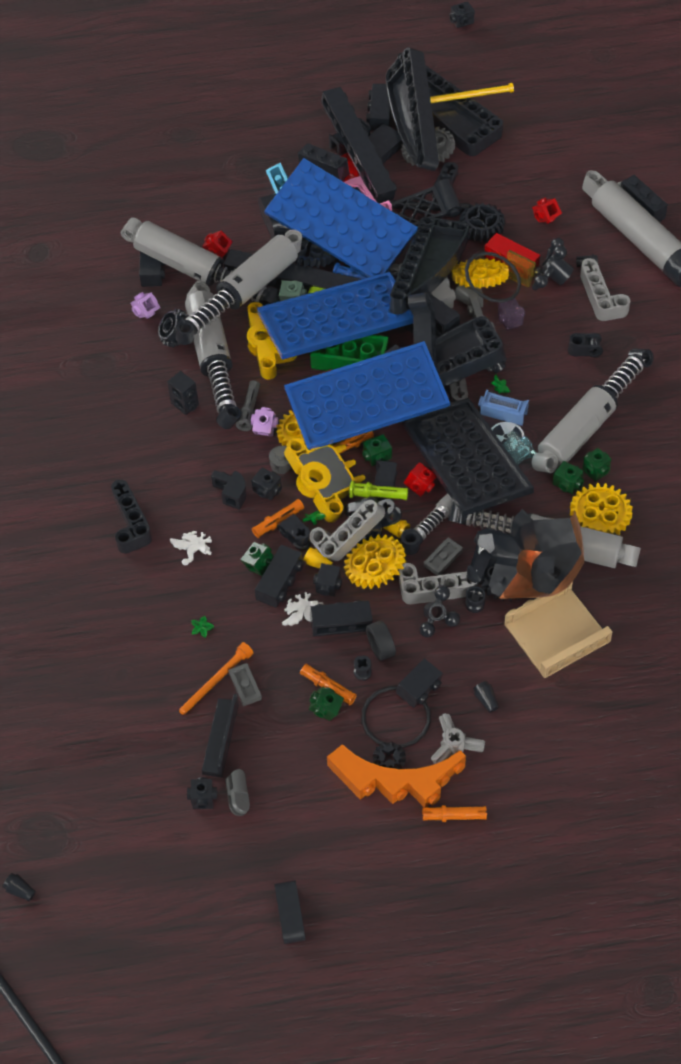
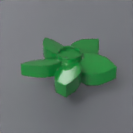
(500, 385)
(314, 517)
(202, 626)

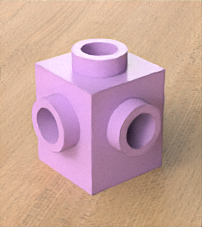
(145, 305)
(264, 428)

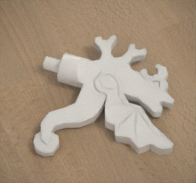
(195, 543)
(301, 607)

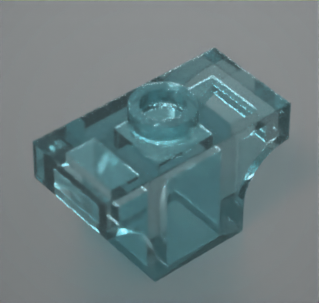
(519, 447)

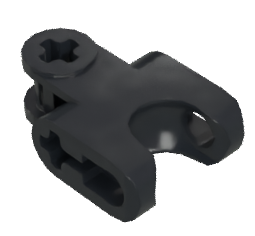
(392, 511)

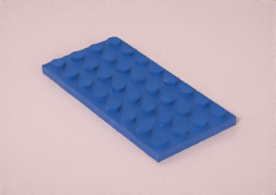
(341, 220)
(332, 316)
(366, 395)

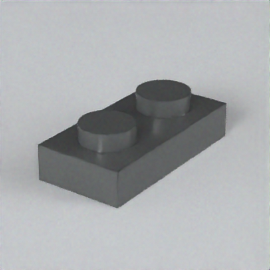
(443, 557)
(245, 684)

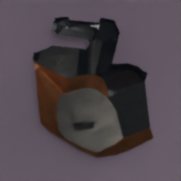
(533, 560)

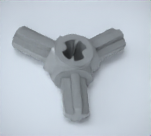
(454, 741)

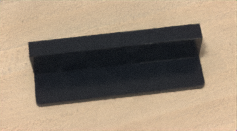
(220, 737)

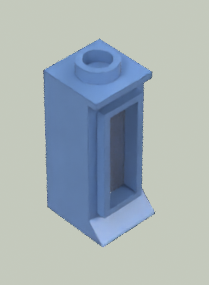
(503, 408)

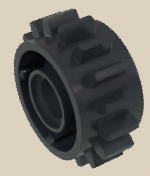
(167, 327)

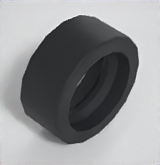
(380, 640)

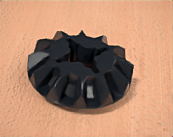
(388, 748)

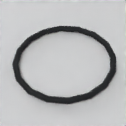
(506, 261)
(379, 741)

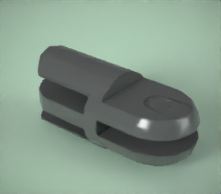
(237, 793)

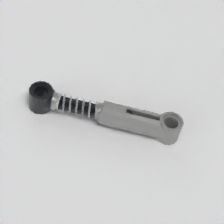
(419, 533)

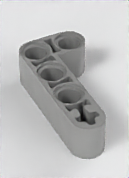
(604, 305)
(349, 527)
(420, 585)

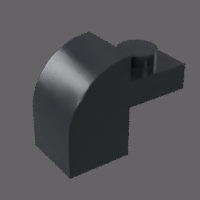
(233, 488)

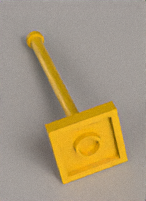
(474, 93)

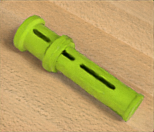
(369, 490)

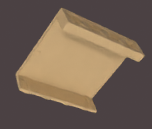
(556, 631)

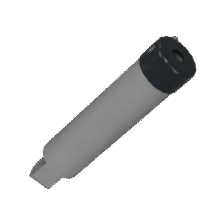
(635, 224)

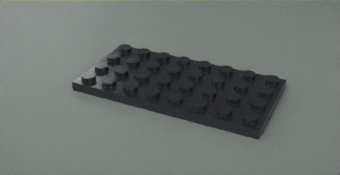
(467, 457)

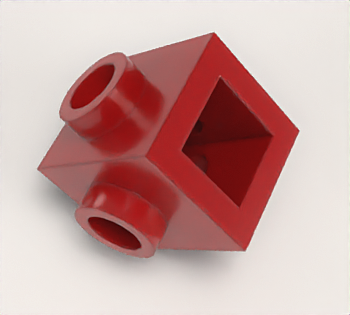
(546, 210)
(217, 243)
(420, 479)

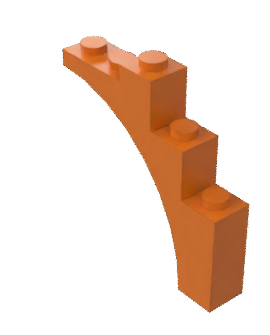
(393, 783)

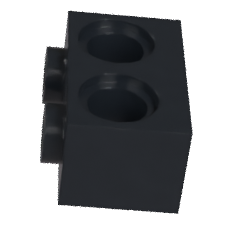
(183, 393)

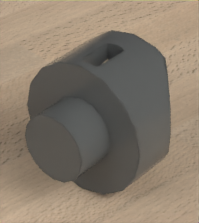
(278, 460)

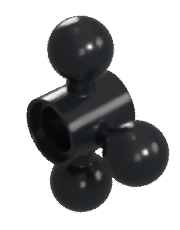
(451, 618)

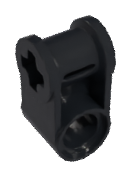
(583, 345)
(295, 532)

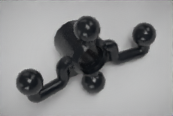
(553, 266)

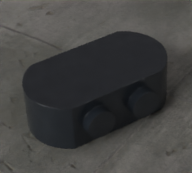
(274, 227)

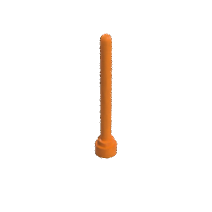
(243, 652)

